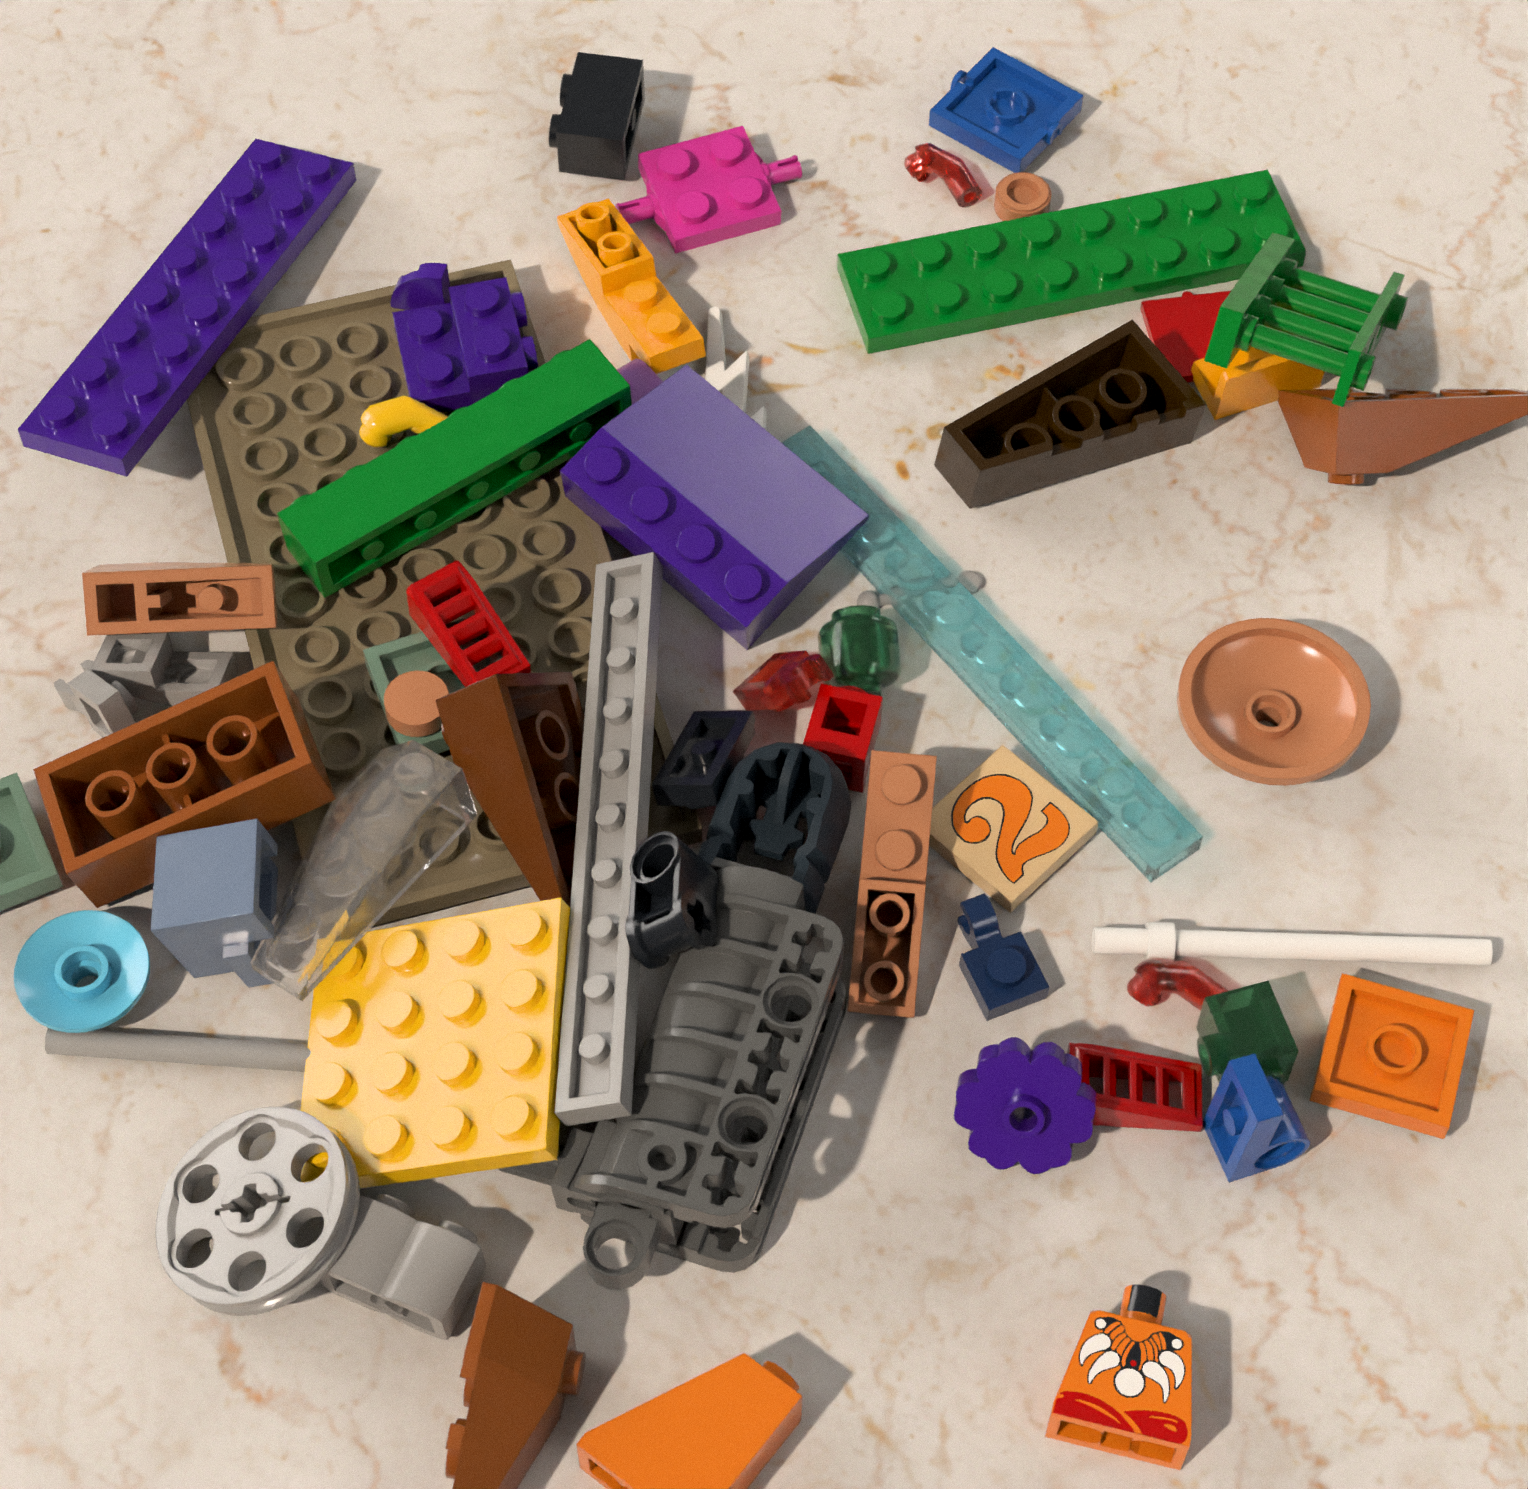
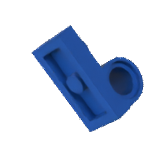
(1252, 1121)

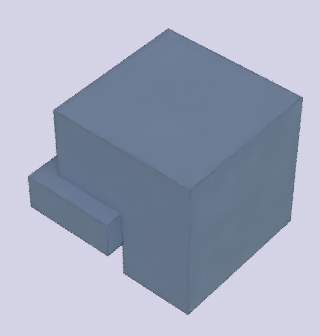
(216, 897)

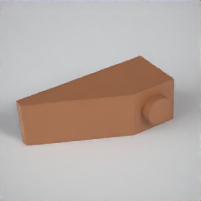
(178, 597)

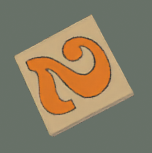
(1008, 828)

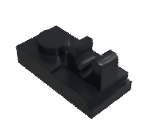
(703, 758)

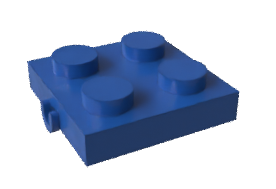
(1005, 110)

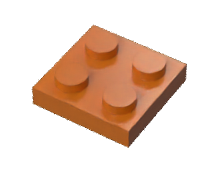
(1392, 1056)

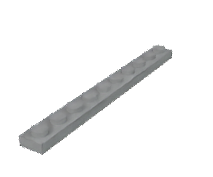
(610, 826)

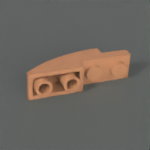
(892, 884)

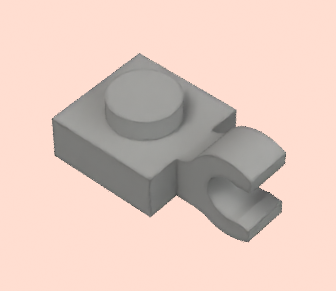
(104, 704)

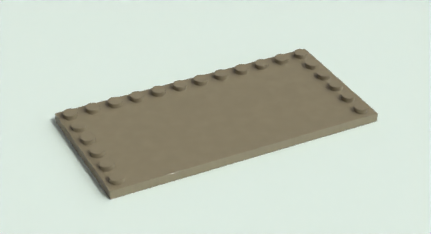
(286, 421)

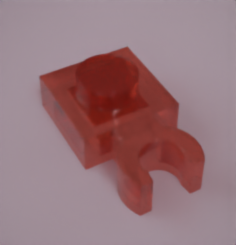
(782, 681)

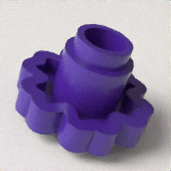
(1025, 1105)

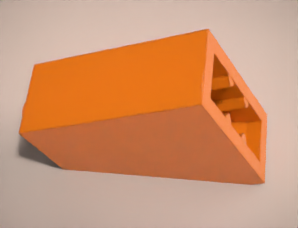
(699, 1434)

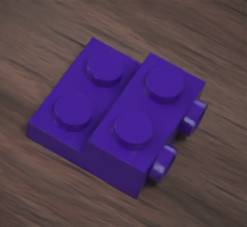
(464, 346)

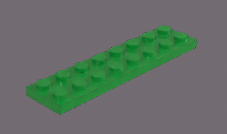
(1062, 261)

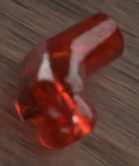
(949, 168)
(1173, 977)

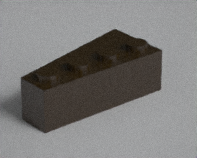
(1071, 419)

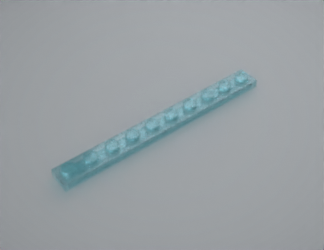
(1006, 676)

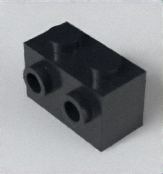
(598, 115)

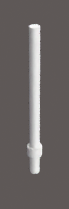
(1165, 942)

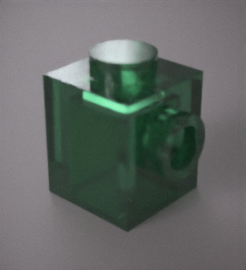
(1242, 1025)

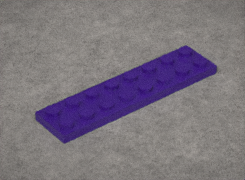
(187, 308)

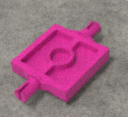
(709, 189)

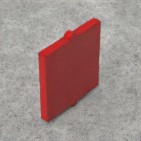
(1182, 327)

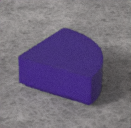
(422, 287)

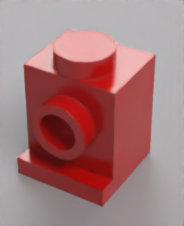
(846, 729)

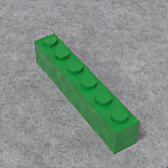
(453, 468)

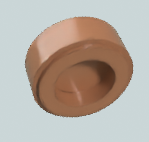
(1021, 196)
(412, 703)

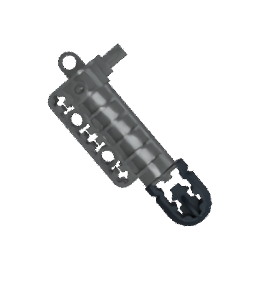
(717, 1040)

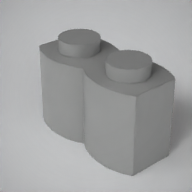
(407, 1266)

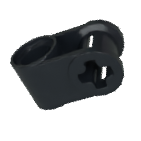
(669, 900)

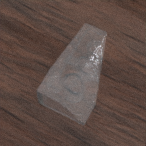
(362, 860)

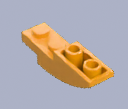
(626, 288)

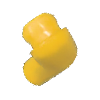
(395, 416)

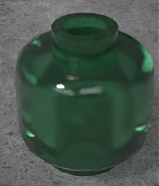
(861, 649)

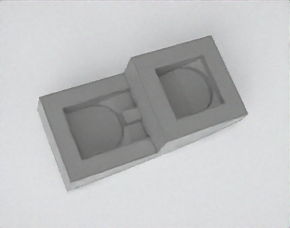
(156, 673)

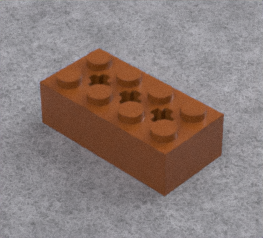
(191, 767)

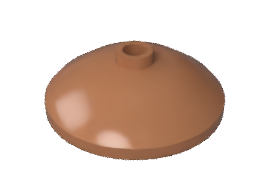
(1279, 676)

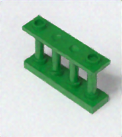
(1305, 318)

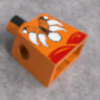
(1128, 1384)

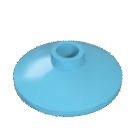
(75, 948)

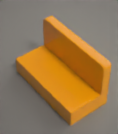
(1250, 381)

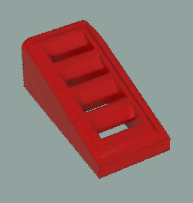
(444, 598)
(1133, 1066)

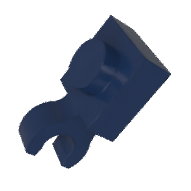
(997, 968)

